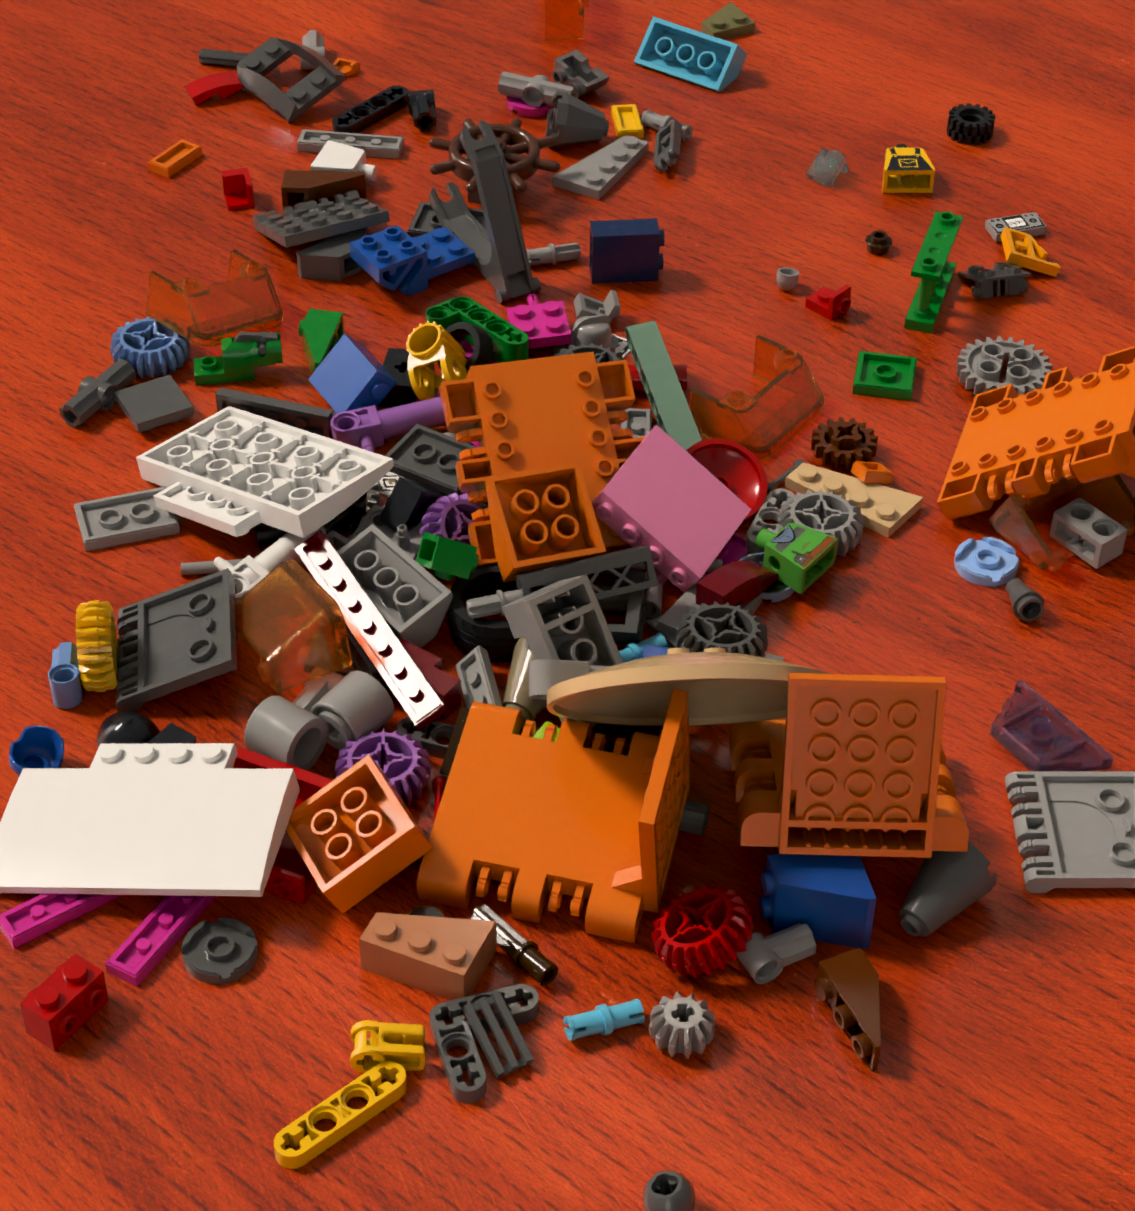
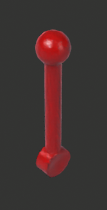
(438, 783)

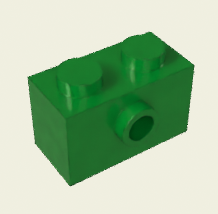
(447, 556)

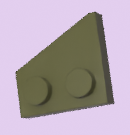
(728, 23)

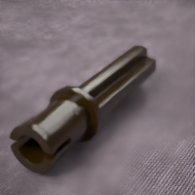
(524, 952)

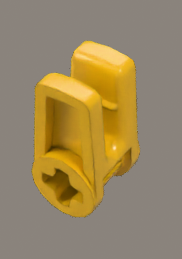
(387, 1043)

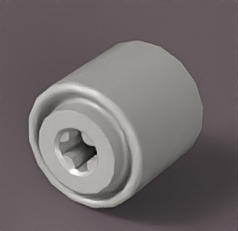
(354, 708)
(286, 732)

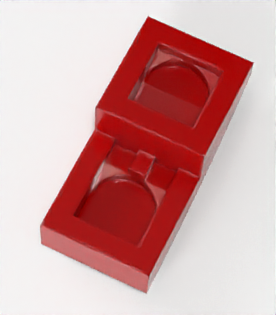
(206, 87)

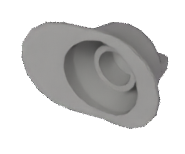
(589, 330)

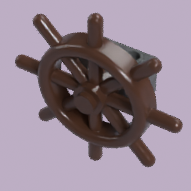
(518, 166)

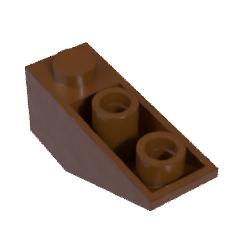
(312, 185)
(852, 992)

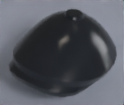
(126, 728)

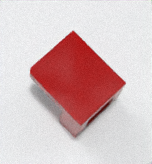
(237, 189)

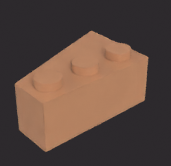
(429, 951)

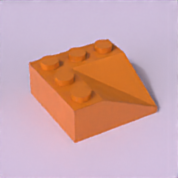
(541, 519)
(356, 834)

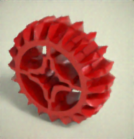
(702, 930)

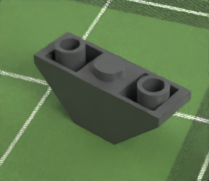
(330, 257)

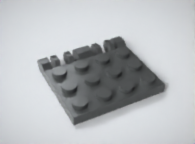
(314, 222)
(176, 640)

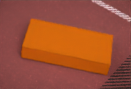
(175, 158)

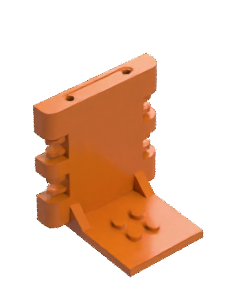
(536, 418)
(1038, 437)
(849, 770)
(560, 818)

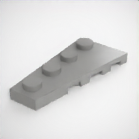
(603, 168)

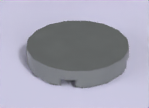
(219, 950)

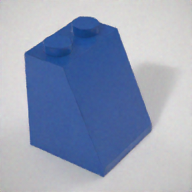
(823, 892)

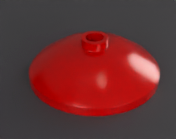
(735, 468)

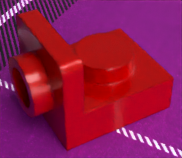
(830, 303)

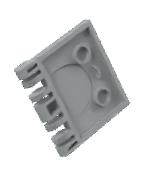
(1077, 821)

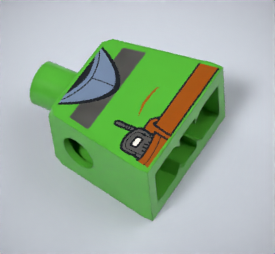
(797, 554)

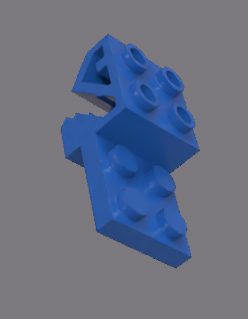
(409, 262)

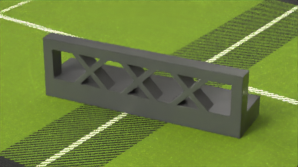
(294, 414)
(594, 566)

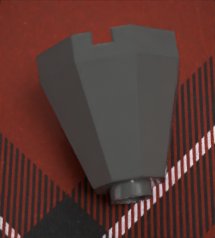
(574, 121)

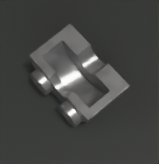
(575, 71)

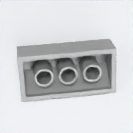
(397, 585)

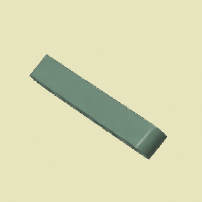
(661, 383)

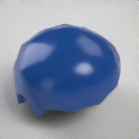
(36, 749)

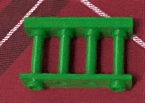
(934, 272)

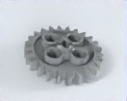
(982, 365)

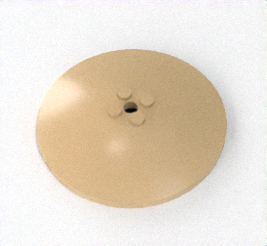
(719, 687)

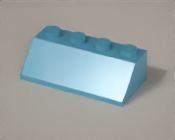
(690, 55)

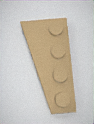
(881, 506)

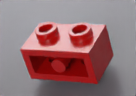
(64, 1001)

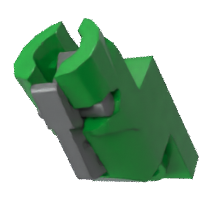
(239, 357)

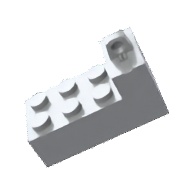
(564, 624)

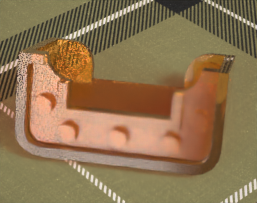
(1028, 521)
(292, 628)

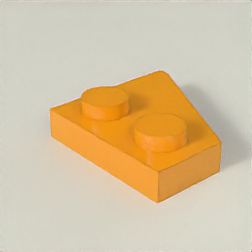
(1024, 251)

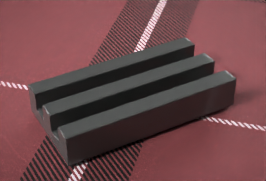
(484, 1005)

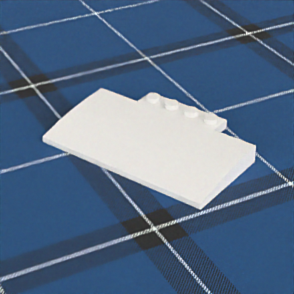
(258, 471)
(146, 824)

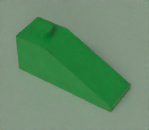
(320, 334)

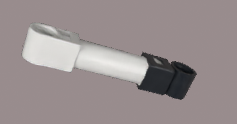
(251, 571)

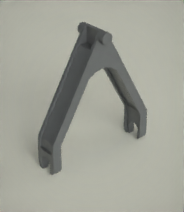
(501, 250)

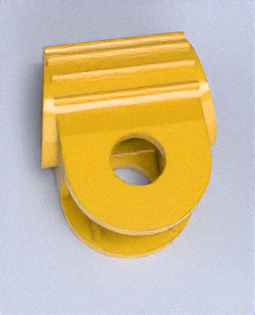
(425, 347)

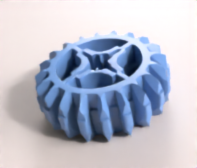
(149, 347)

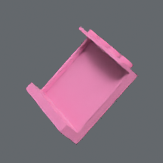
(672, 506)

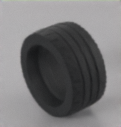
(490, 634)

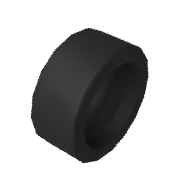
(482, 343)

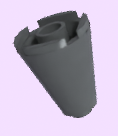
(944, 889)

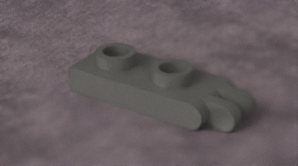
(667, 146)

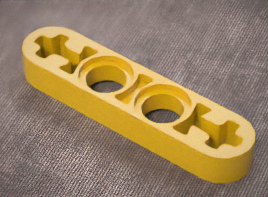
(336, 1109)

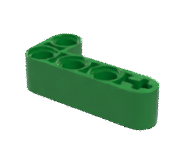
(507, 340)

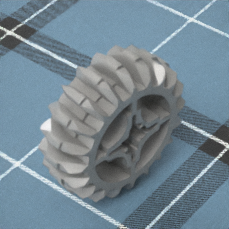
(827, 515)

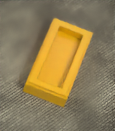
(627, 121)

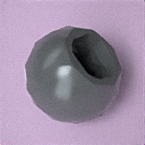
(668, 1192)

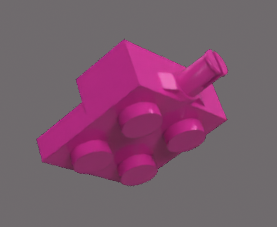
(543, 323)

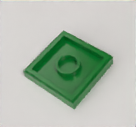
(884, 375)

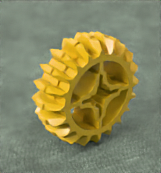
(96, 645)

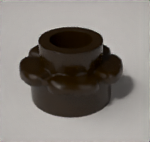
(878, 243)

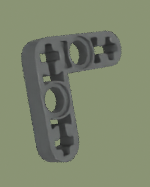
(462, 1035)

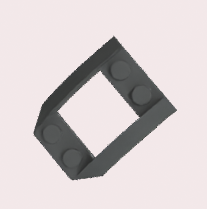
(301, 95)

